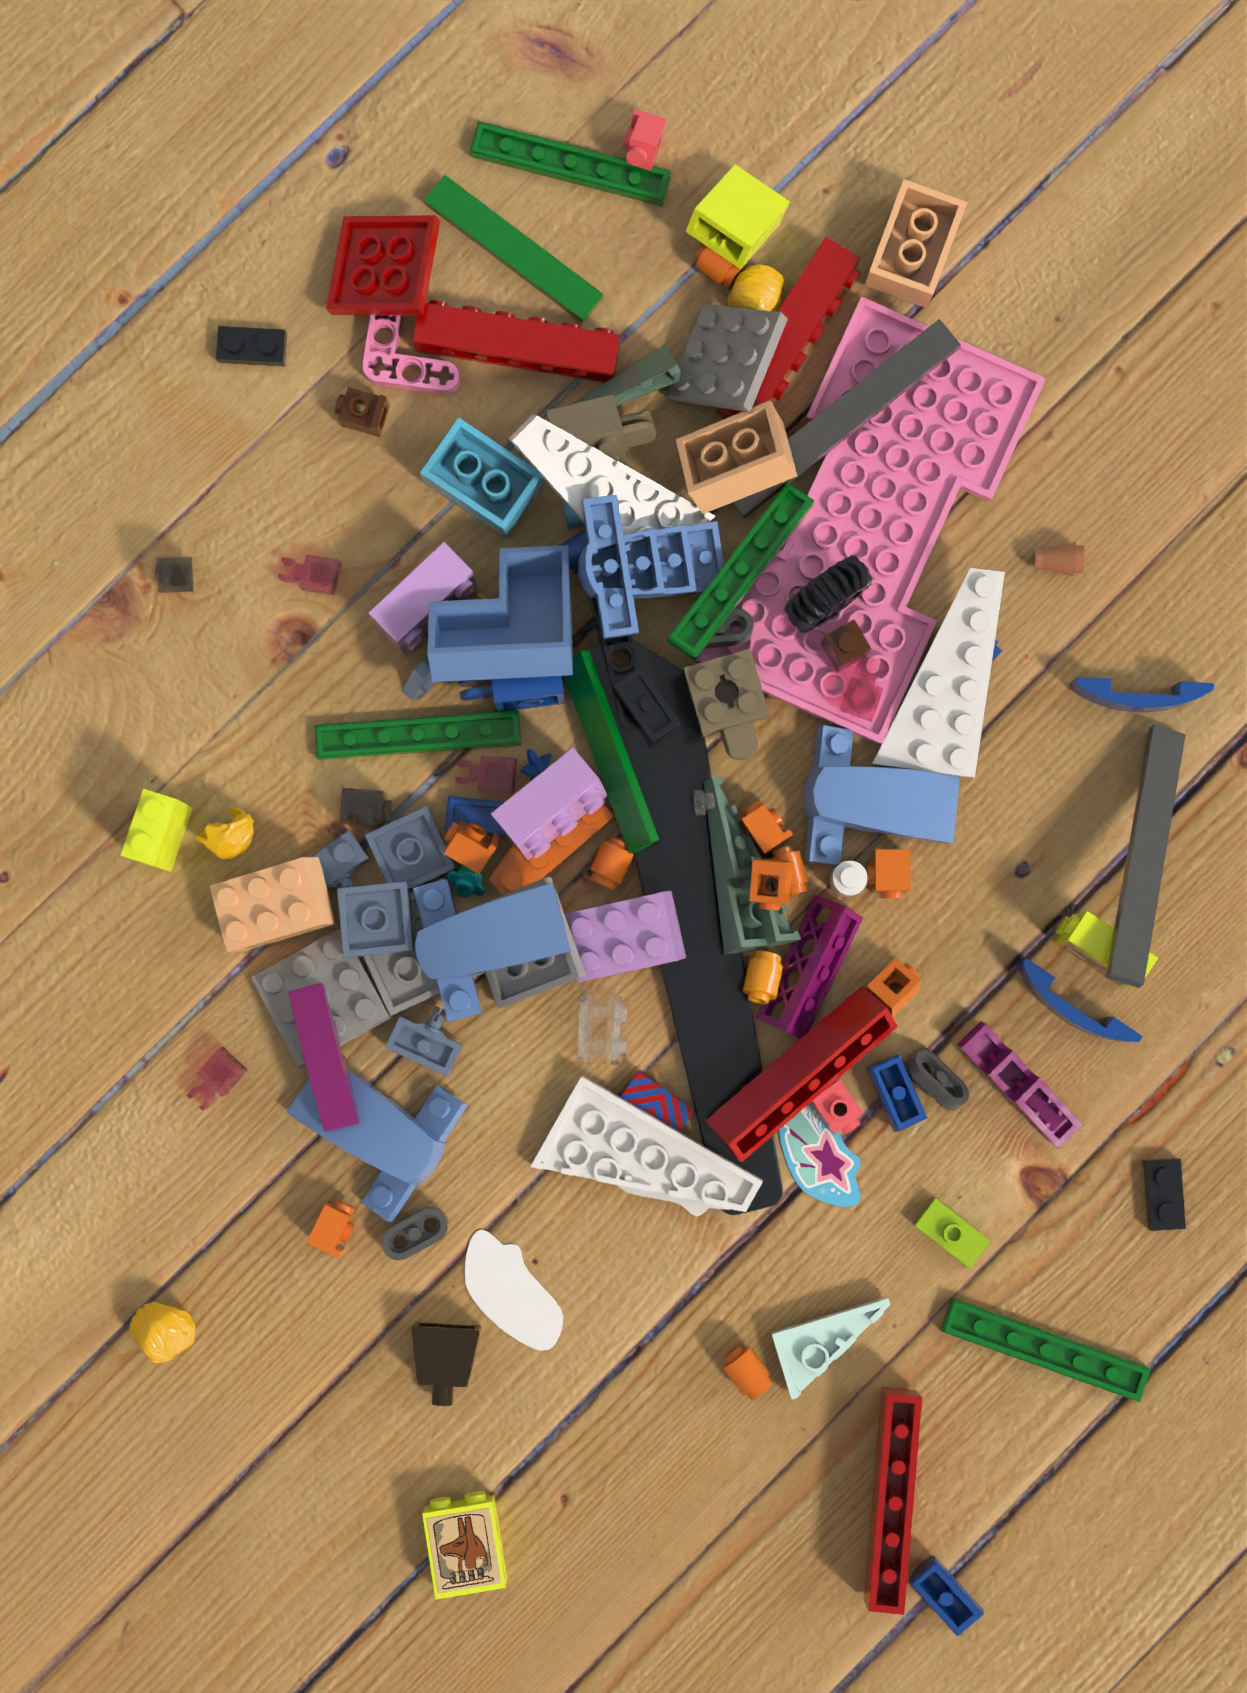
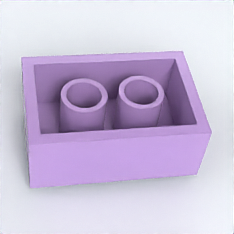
(405, 610)
(550, 804)
(627, 935)

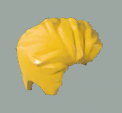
(757, 288)
(228, 839)
(162, 1331)

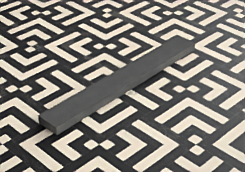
(862, 404)
(1145, 857)

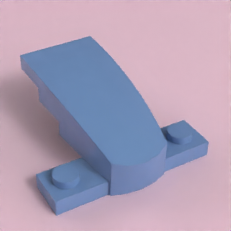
(642, 563)
(871, 800)
(483, 939)
(388, 1139)

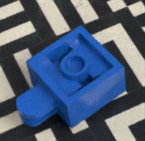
(516, 692)

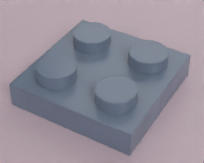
(410, 849)
(375, 919)

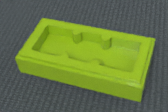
(952, 1232)

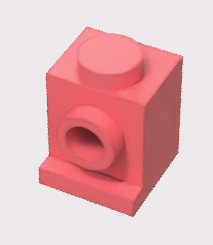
(644, 139)
(825, 1104)

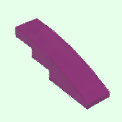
(323, 1057)
(1019, 1084)

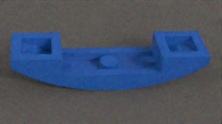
(1099, 692)
(1039, 981)

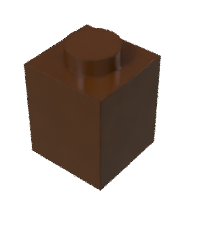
(845, 645)

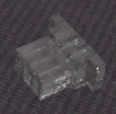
(703, 802)

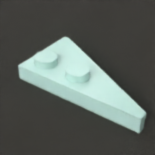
(812, 1345)

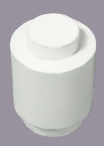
(848, 878)

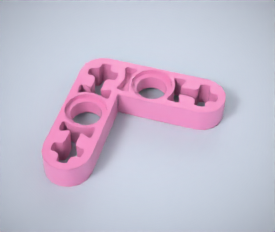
(388, 355)

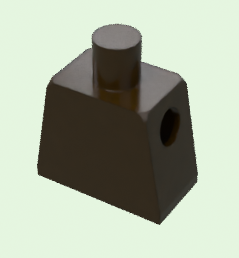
(444, 1357)

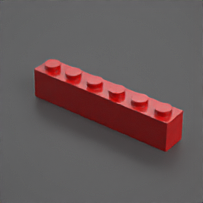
(806, 307)
(517, 342)
(801, 1073)
(892, 1500)

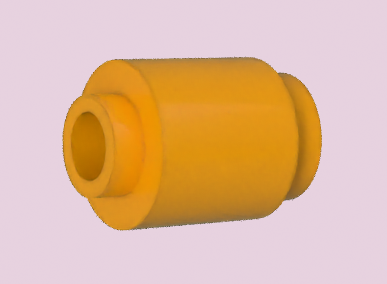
(763, 977)

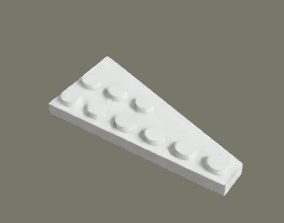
(584, 472)
(946, 703)
(627, 1147)

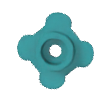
(466, 882)

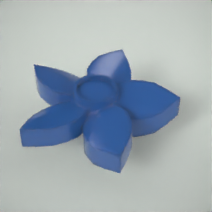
(536, 765)

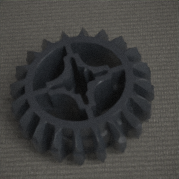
(828, 594)

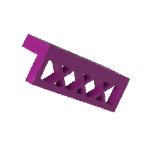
(815, 969)

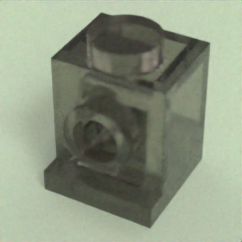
(174, 573)
(364, 806)

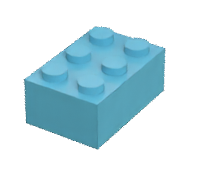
(482, 478)

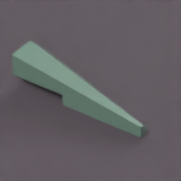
(645, 376)
(742, 922)

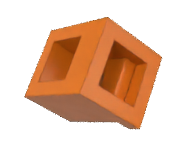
(764, 827)
(470, 845)
(761, 873)
(895, 975)
(332, 1228)

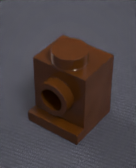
(368, 421)

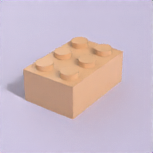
(915, 243)
(736, 457)
(272, 904)

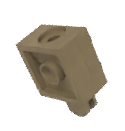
(601, 427)
(728, 700)

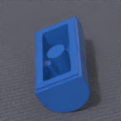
(896, 1093)
(945, 1595)

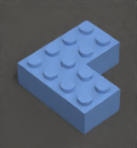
(511, 635)

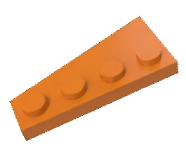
(518, 872)

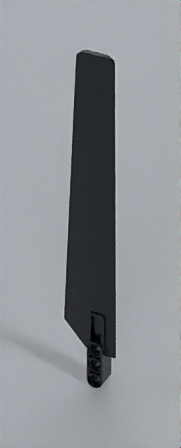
(707, 986)

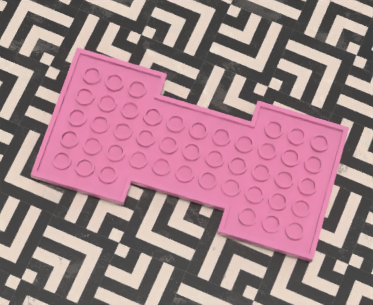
(886, 503)

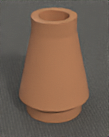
(1061, 558)

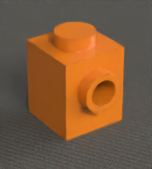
(889, 872)

